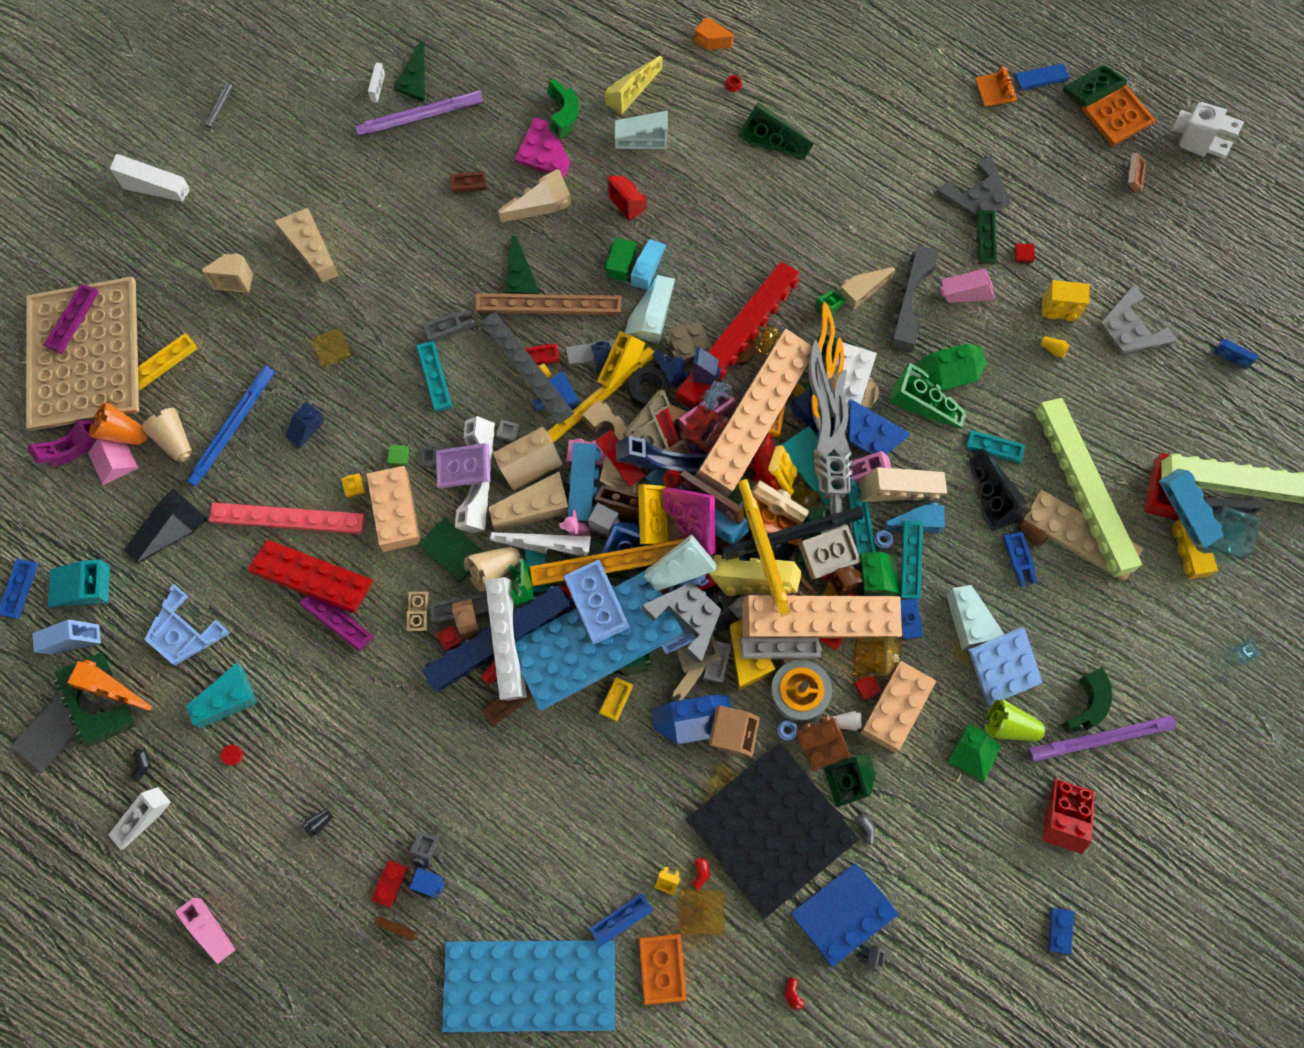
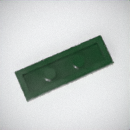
(986, 236)

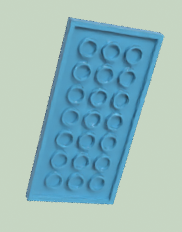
(563, 659)
(529, 986)

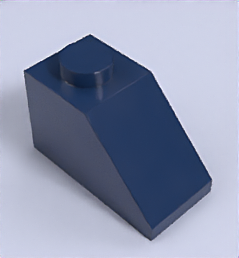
(705, 367)
(304, 424)

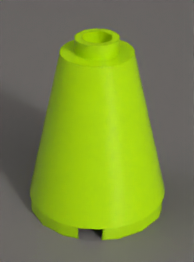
(1012, 723)

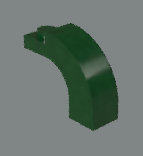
(1099, 701)

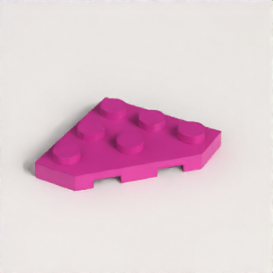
(542, 150)
(693, 515)

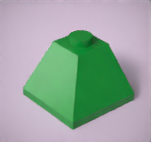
(974, 752)

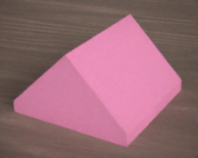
(112, 460)

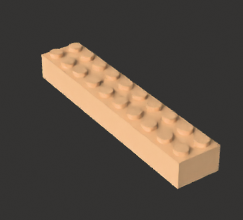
(755, 414)

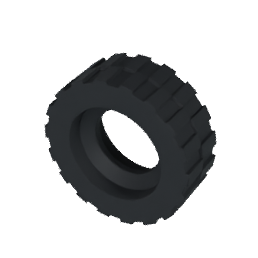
(643, 374)

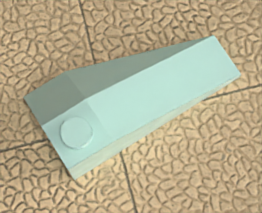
(650, 313)

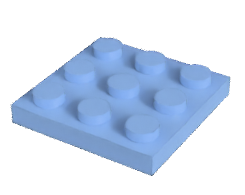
(1005, 666)

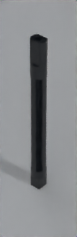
(795, 532)

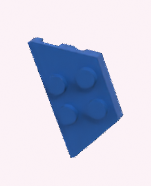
(871, 431)

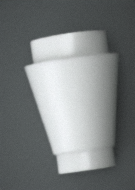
(849, 720)

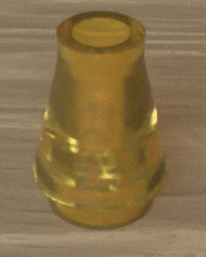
(769, 338)

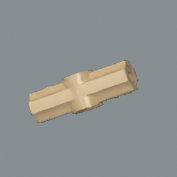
(779, 502)

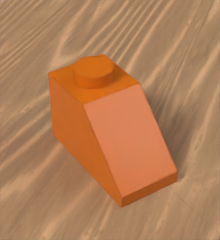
(712, 35)

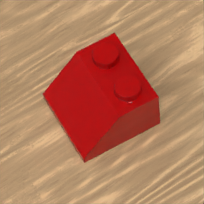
(625, 196)

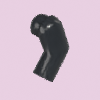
(143, 763)

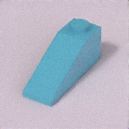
(647, 264)

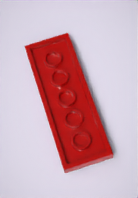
(310, 576)

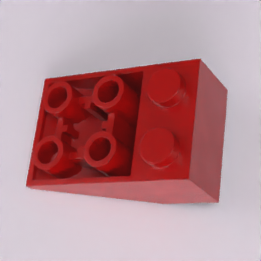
(1069, 817)

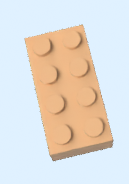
(393, 508)
(898, 707)

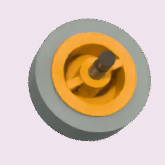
(801, 691)

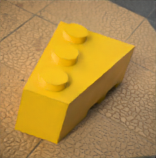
(747, 670)

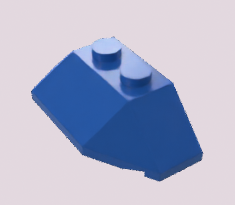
(688, 719)

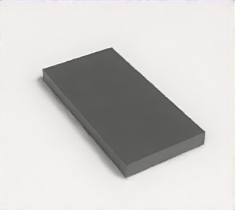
(50, 732)

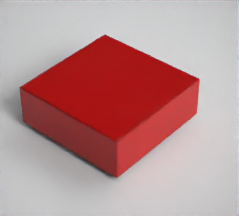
(1024, 253)
(867, 687)

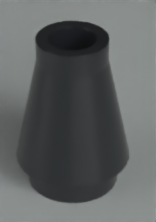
(317, 822)

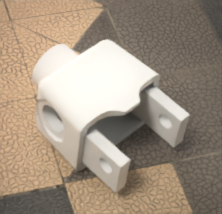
(1201, 127)

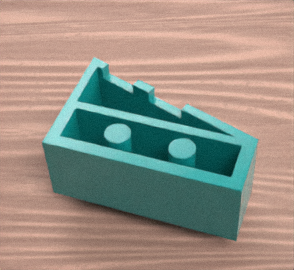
(222, 698)

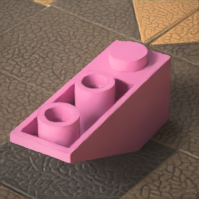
(205, 929)

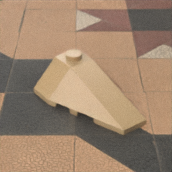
(544, 198)

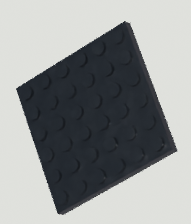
(772, 830)

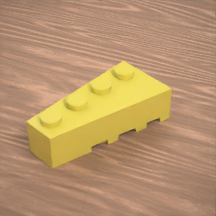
(749, 578)

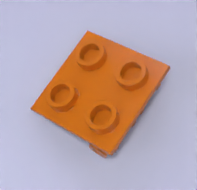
(996, 88)

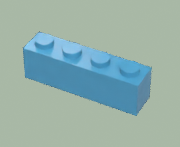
(583, 480)
(1191, 508)

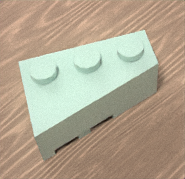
(971, 618)

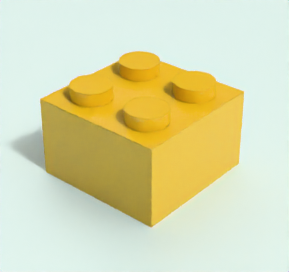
(1065, 300)

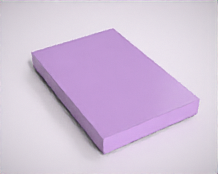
(463, 466)

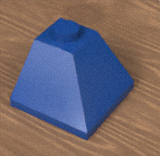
(622, 537)

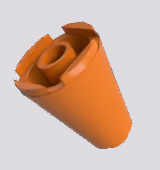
(116, 426)

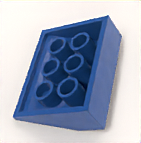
(844, 914)

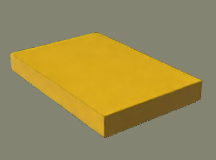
(652, 515)

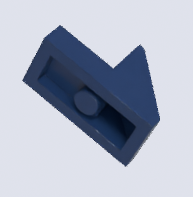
(671, 368)

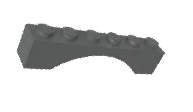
(906, 328)

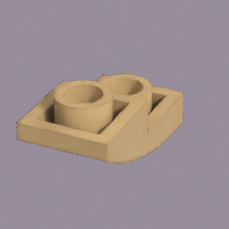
(417, 611)

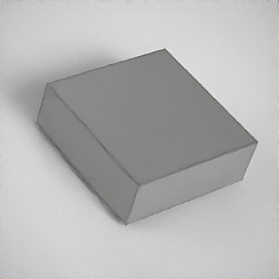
(507, 431)

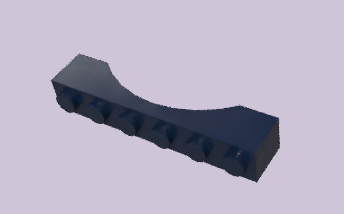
(643, 454)

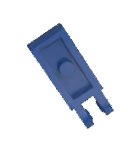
(1020, 557)

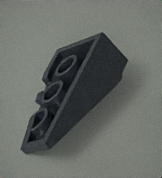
(165, 525)

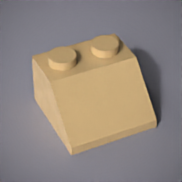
(229, 273)

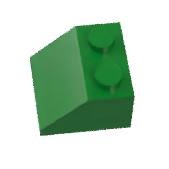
(878, 574)

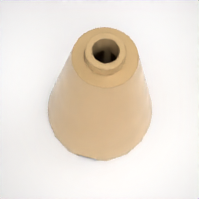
(168, 434)
(490, 565)

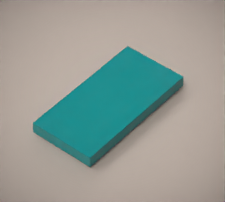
(801, 453)

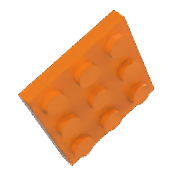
(1119, 116)

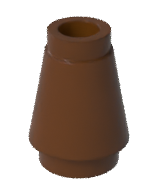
(1033, 534)

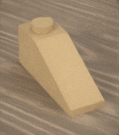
(864, 285)

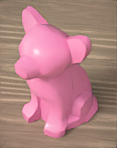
(574, 527)

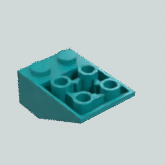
(79, 584)

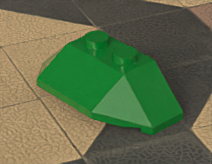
(954, 366)

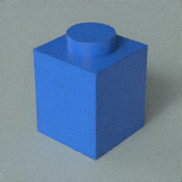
(427, 883)

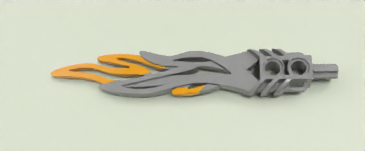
(830, 400)

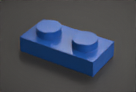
(1235, 353)
(1061, 931)

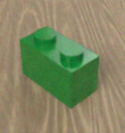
(620, 259)

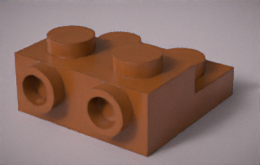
(823, 743)

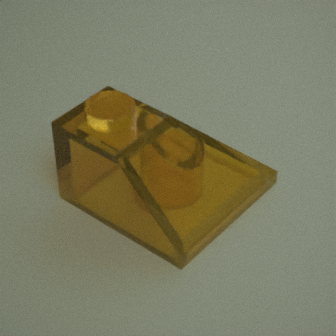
(876, 656)

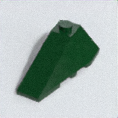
(772, 132)

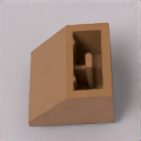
(734, 731)

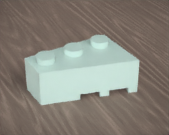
(642, 132)
(680, 565)

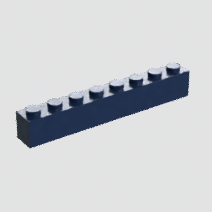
(479, 650)

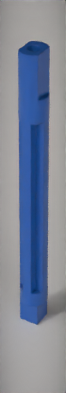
(230, 425)

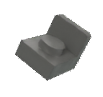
(423, 850)

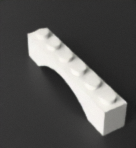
(472, 512)
(500, 606)

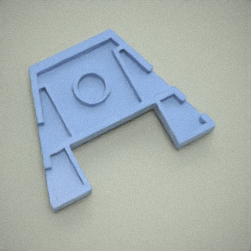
(175, 637)

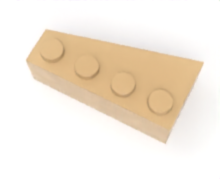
(306, 240)
(902, 485)
(533, 504)

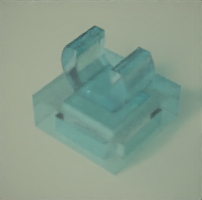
(1247, 651)

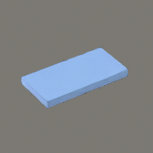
(596, 602)

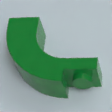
(564, 120)

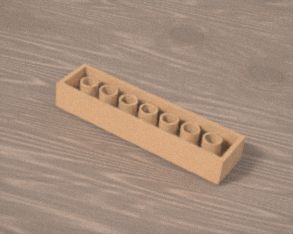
(822, 617)

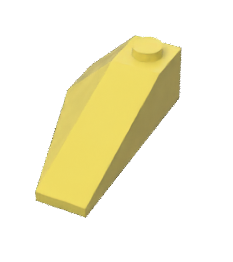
(628, 88)

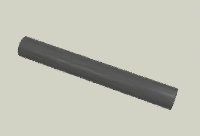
(218, 106)

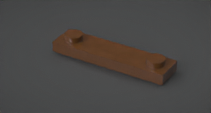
(723, 504)

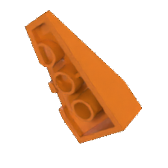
(95, 681)

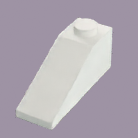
(139, 816)

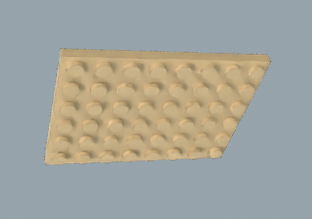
(95, 365)

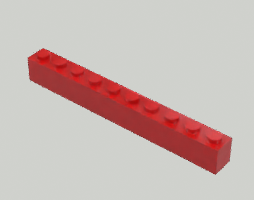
(743, 330)

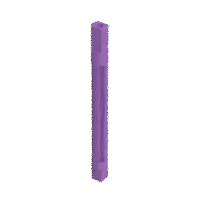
(420, 113)
(1062, 747)

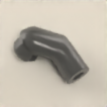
(867, 825)

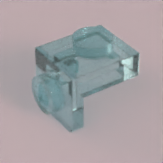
(718, 389)

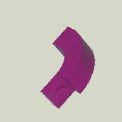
(65, 449)

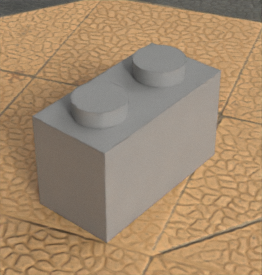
(602, 520)

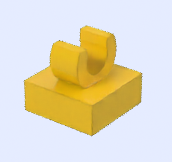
(353, 485)
(667, 882)

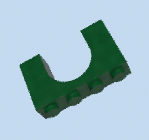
(92, 727)

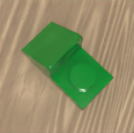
(832, 299)

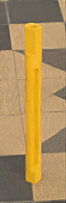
(600, 394)
(764, 549)

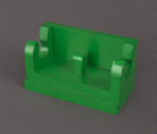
(522, 583)

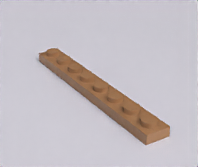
(548, 304)

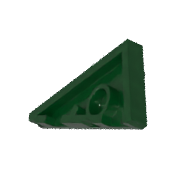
(413, 76)
(519, 275)

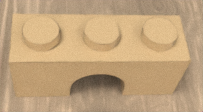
(600, 417)

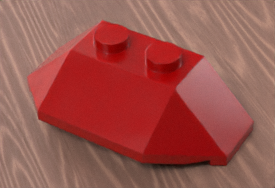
(761, 462)

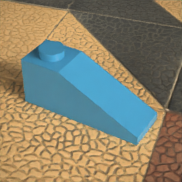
(930, 514)

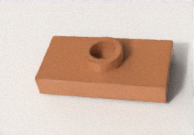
(1136, 172)

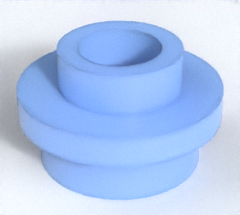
(885, 534)
(787, 723)

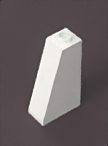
(148, 179)

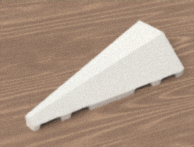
(541, 543)

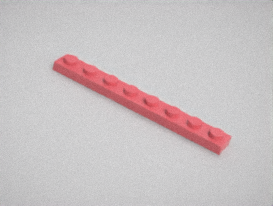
(287, 518)

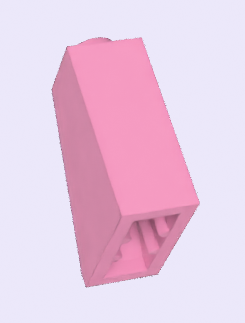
(968, 287)

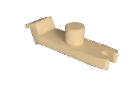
(688, 682)

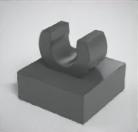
(876, 957)

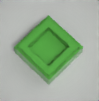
(398, 455)

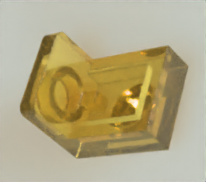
(804, 497)

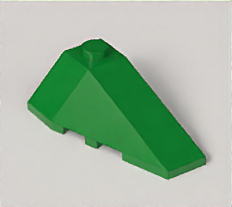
(920, 396)

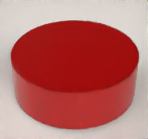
(231, 755)

